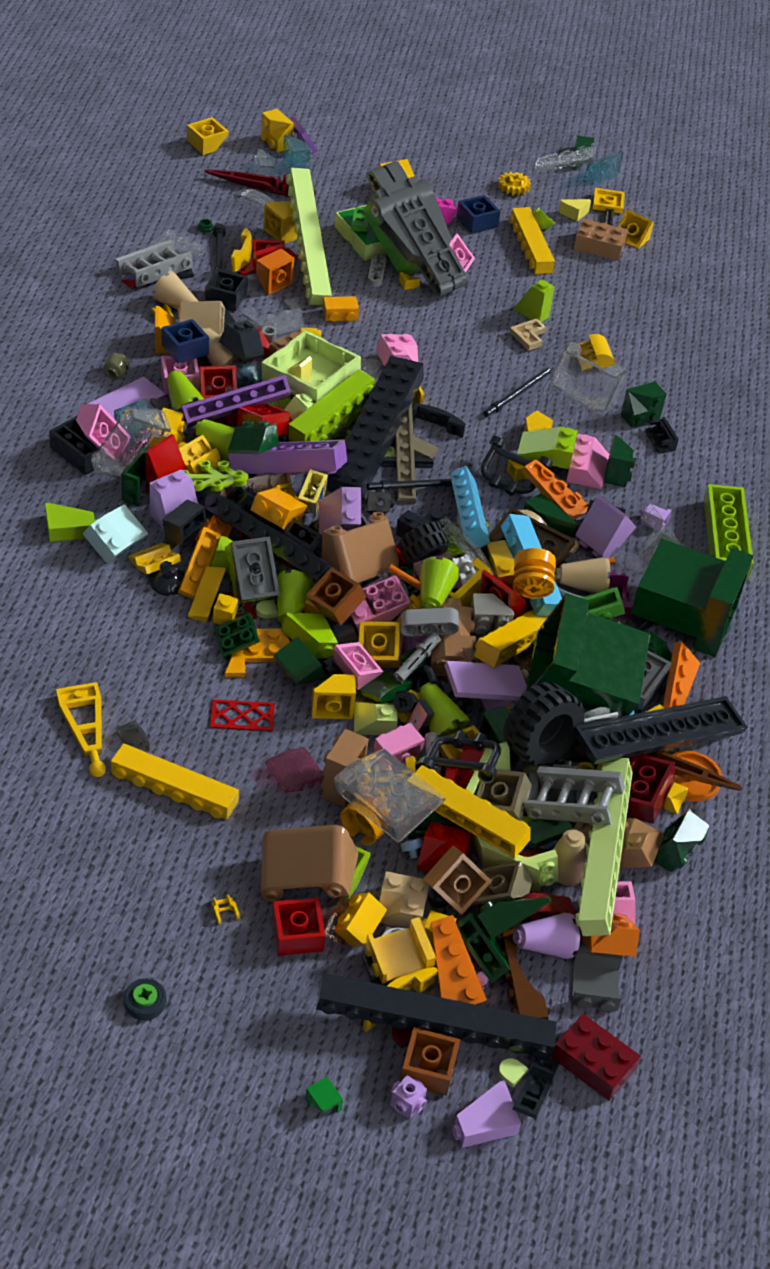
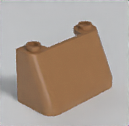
(363, 550)
(307, 859)

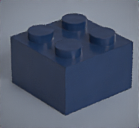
(478, 213)
(185, 340)

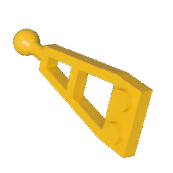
(82, 696)

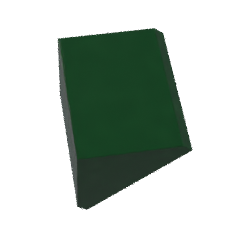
(299, 662)

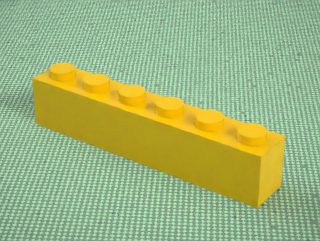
(532, 240)
(509, 639)
(174, 781)
(478, 815)

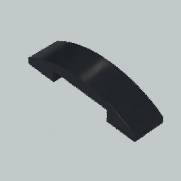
(440, 417)
(536, 1087)

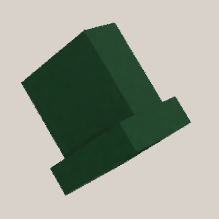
(692, 592)
(590, 657)

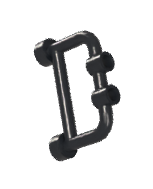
(495, 479)
(487, 771)

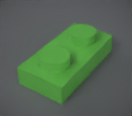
(359, 220)

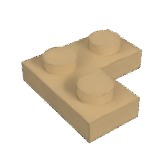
(527, 333)

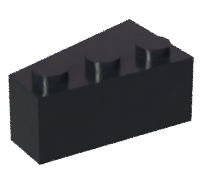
(73, 445)

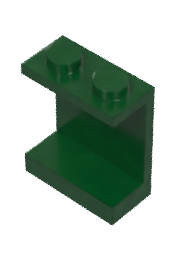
(132, 477)

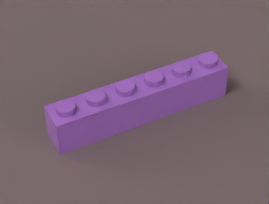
(228, 403)

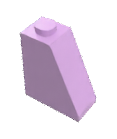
(487, 1118)

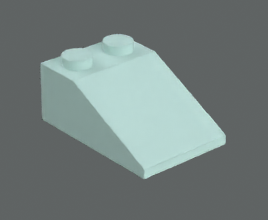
(115, 533)

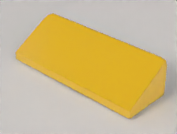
(206, 593)

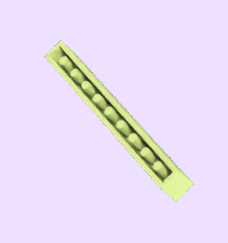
(308, 236)
(604, 859)

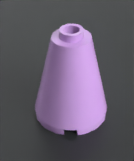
(549, 936)

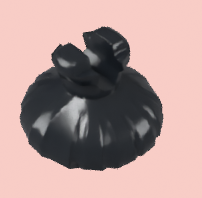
(167, 579)
(425, 675)

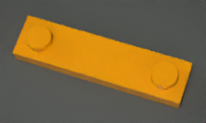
(199, 560)

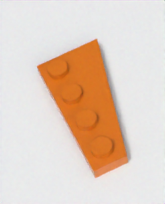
(555, 490)
(680, 676)
(455, 970)

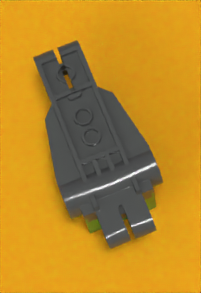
(412, 228)

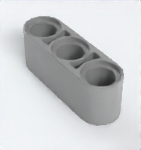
(425, 621)

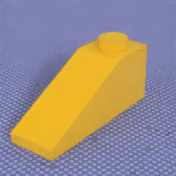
(501, 562)

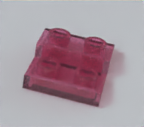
(294, 769)

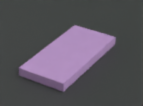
(128, 394)
(484, 681)

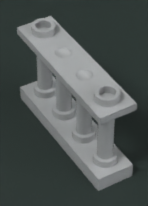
(152, 255)
(575, 779)

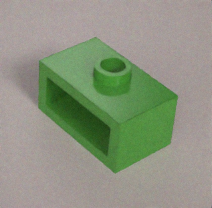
(606, 604)

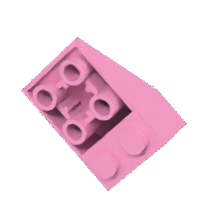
(382, 602)

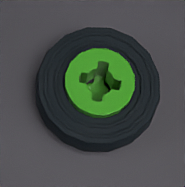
(138, 1005)

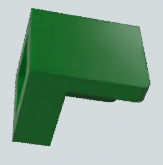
(324, 1096)

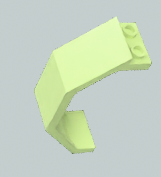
(541, 866)

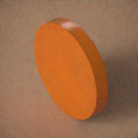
(696, 790)

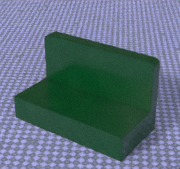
(546, 831)

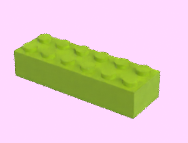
(333, 410)
(726, 521)

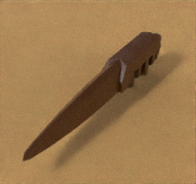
(695, 772)

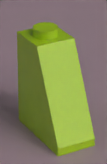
(537, 301)
(67, 522)
(312, 631)

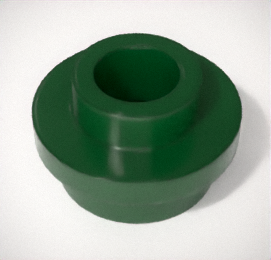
(205, 225)

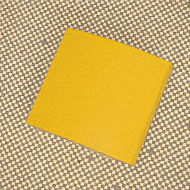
(151, 558)

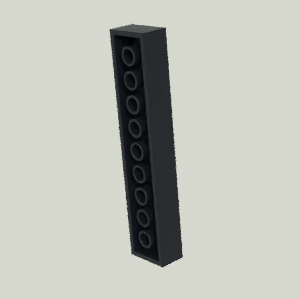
(378, 424)

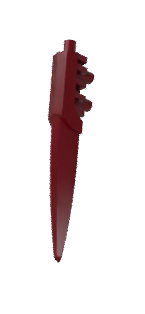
(266, 183)

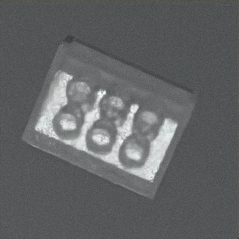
(388, 793)

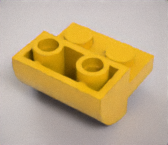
(597, 351)
(199, 451)

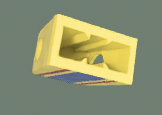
(309, 494)

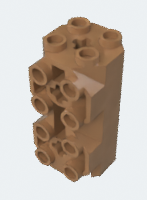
(455, 646)

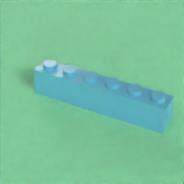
(469, 506)
(520, 536)

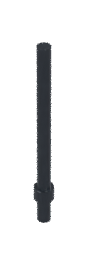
(498, 405)
(385, 484)

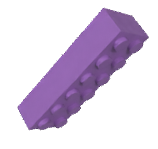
(293, 458)

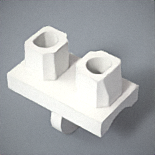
(465, 568)

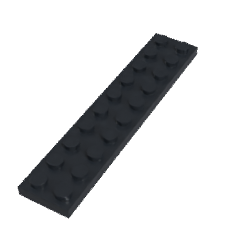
(658, 729)

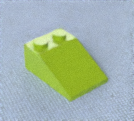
(552, 443)

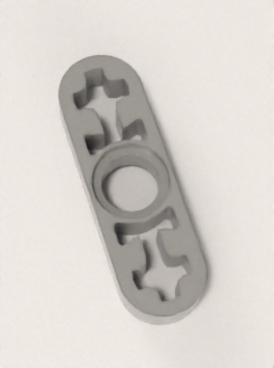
(376, 266)

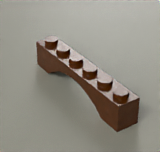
(521, 993)

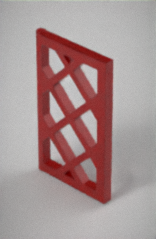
(231, 723)

